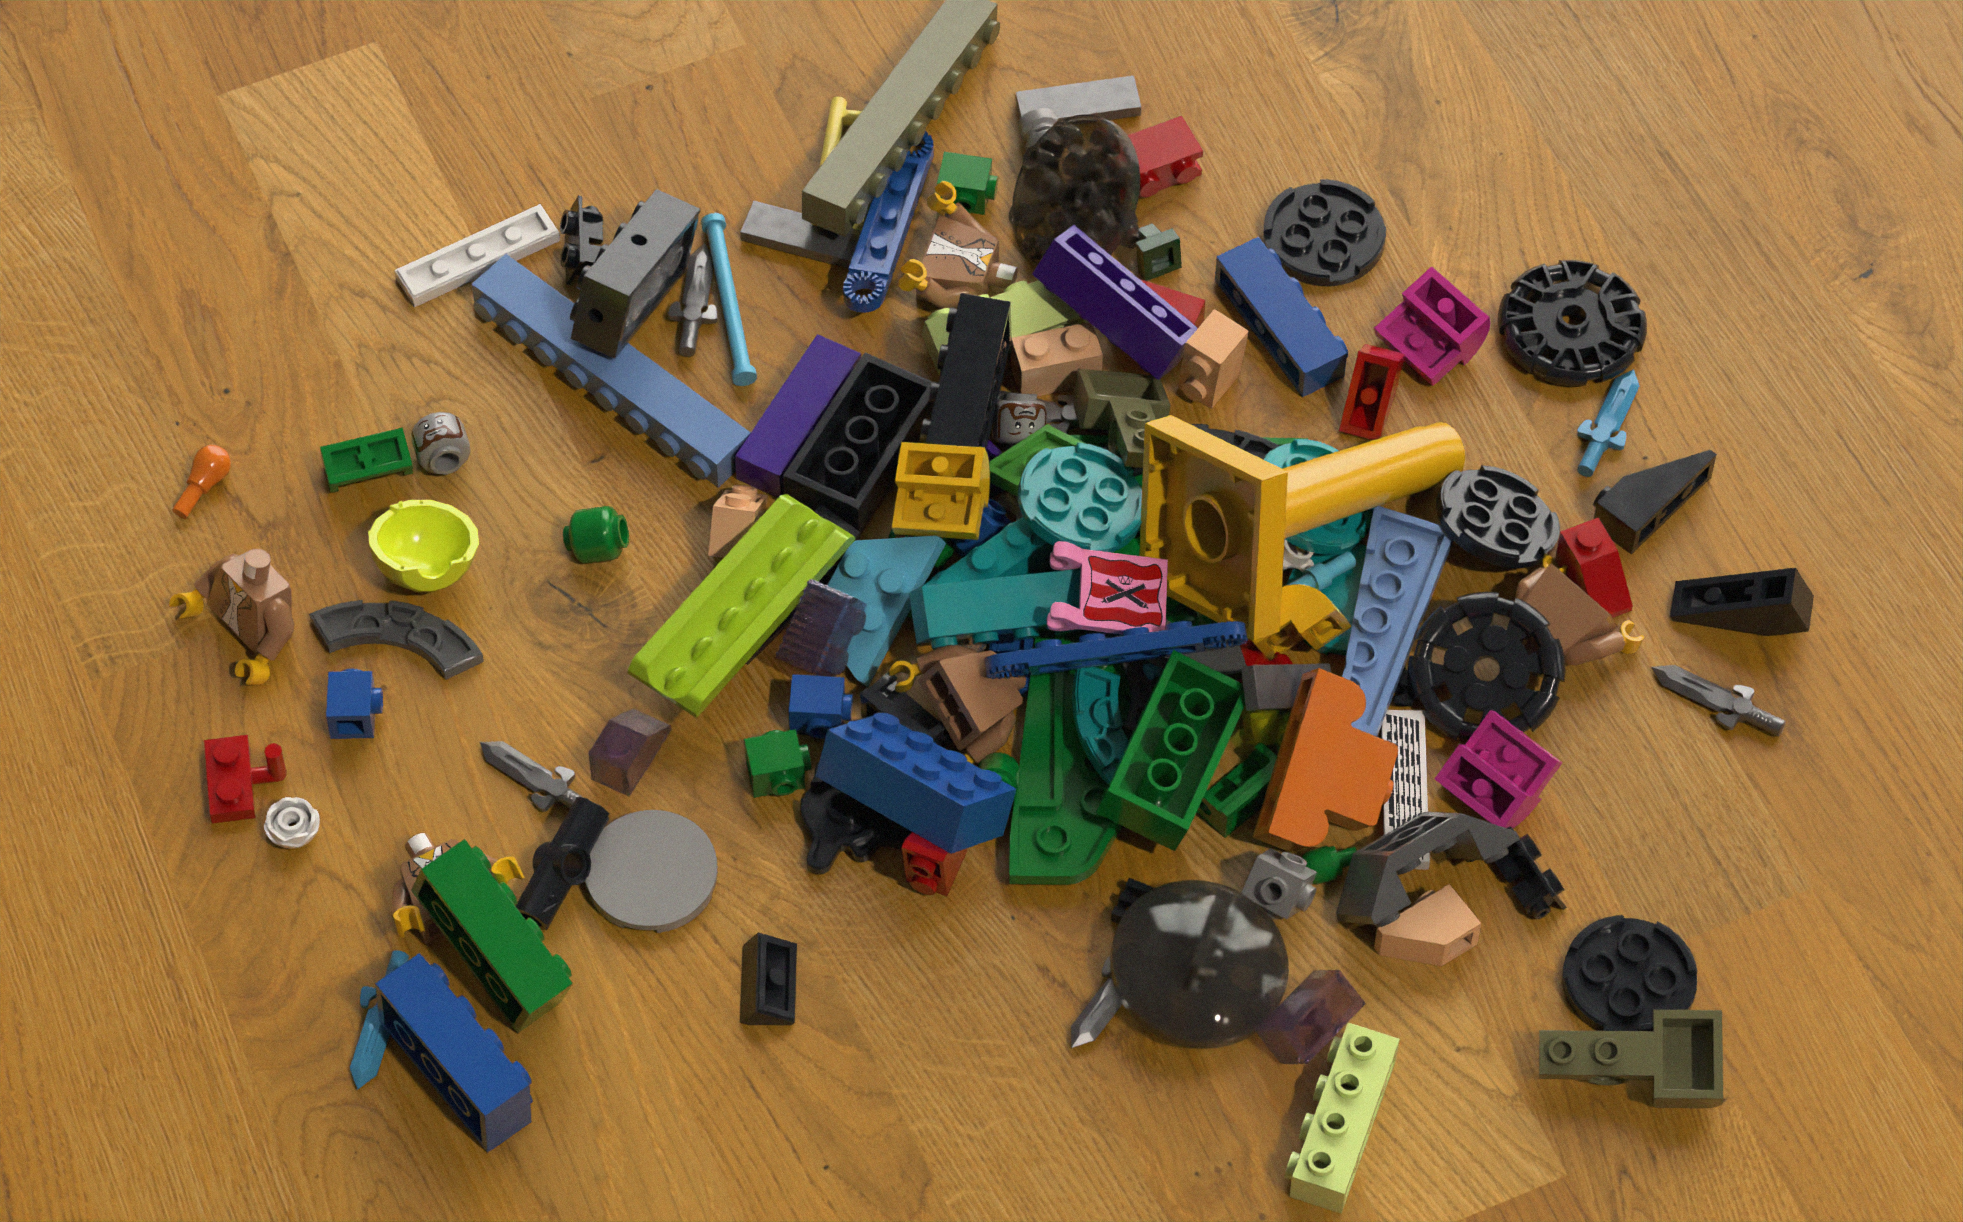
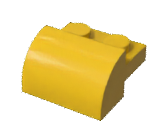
(941, 490)
(1304, 615)

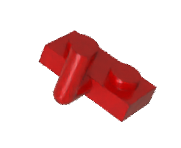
(232, 776)

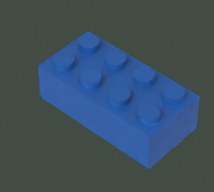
(916, 782)
(455, 1051)

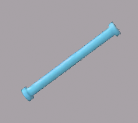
(743, 372)

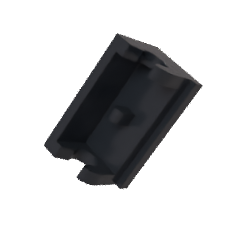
(884, 699)

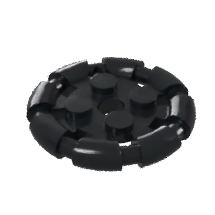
(1568, 342)
(1480, 643)

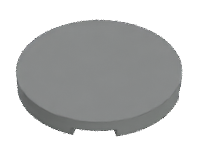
(652, 871)

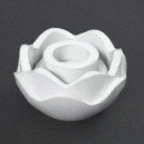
(288, 811)

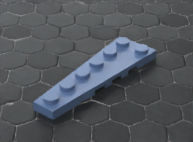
(1393, 596)

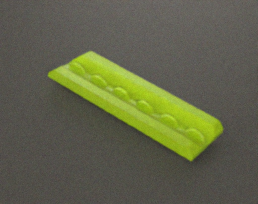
(739, 605)

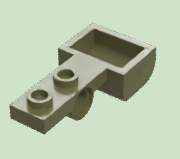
(1122, 406)
(1679, 1057)

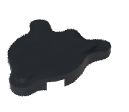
(843, 823)

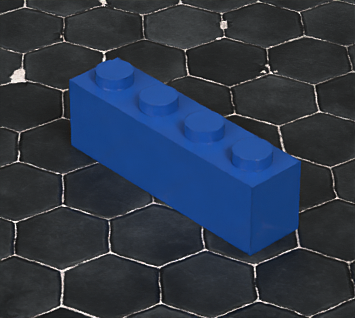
(1281, 316)

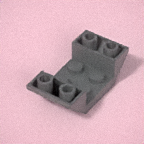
(1372, 883)

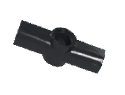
(562, 862)

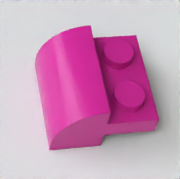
(1434, 327)
(1499, 772)

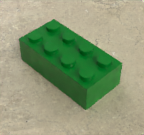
(1173, 751)
(492, 934)

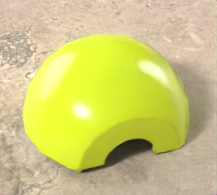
(423, 544)

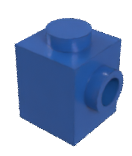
(352, 704)
(818, 704)

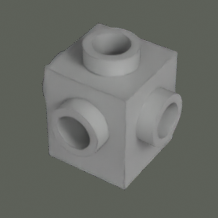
(1280, 884)

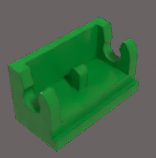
(366, 458)
(1239, 793)

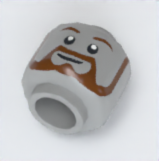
(1018, 418)
(440, 443)

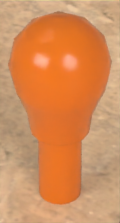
(208, 469)

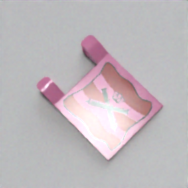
(1113, 593)

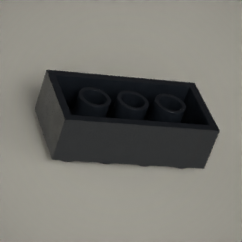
(970, 373)
(858, 441)

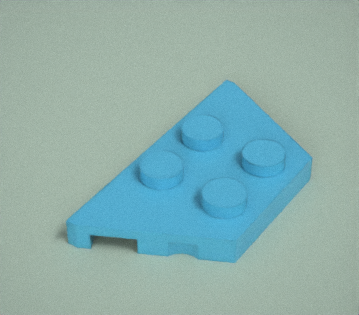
(882, 577)

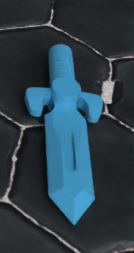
(1607, 422)
(373, 1035)

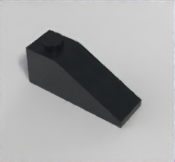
(1650, 497)
(1746, 602)

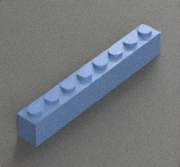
(629, 384)

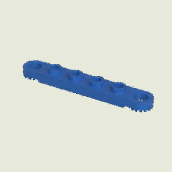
(886, 231)
(1133, 646)

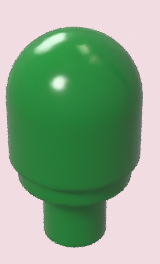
(1328, 862)

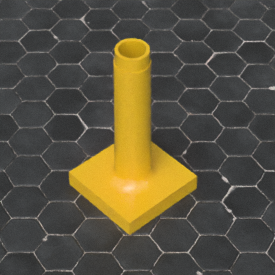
(1227, 512)

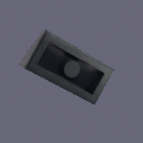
(768, 981)

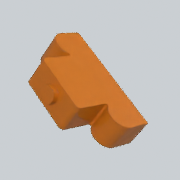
(1325, 767)

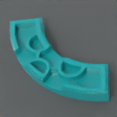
(1099, 718)

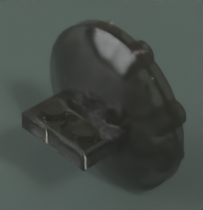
(1077, 176)
(1198, 964)

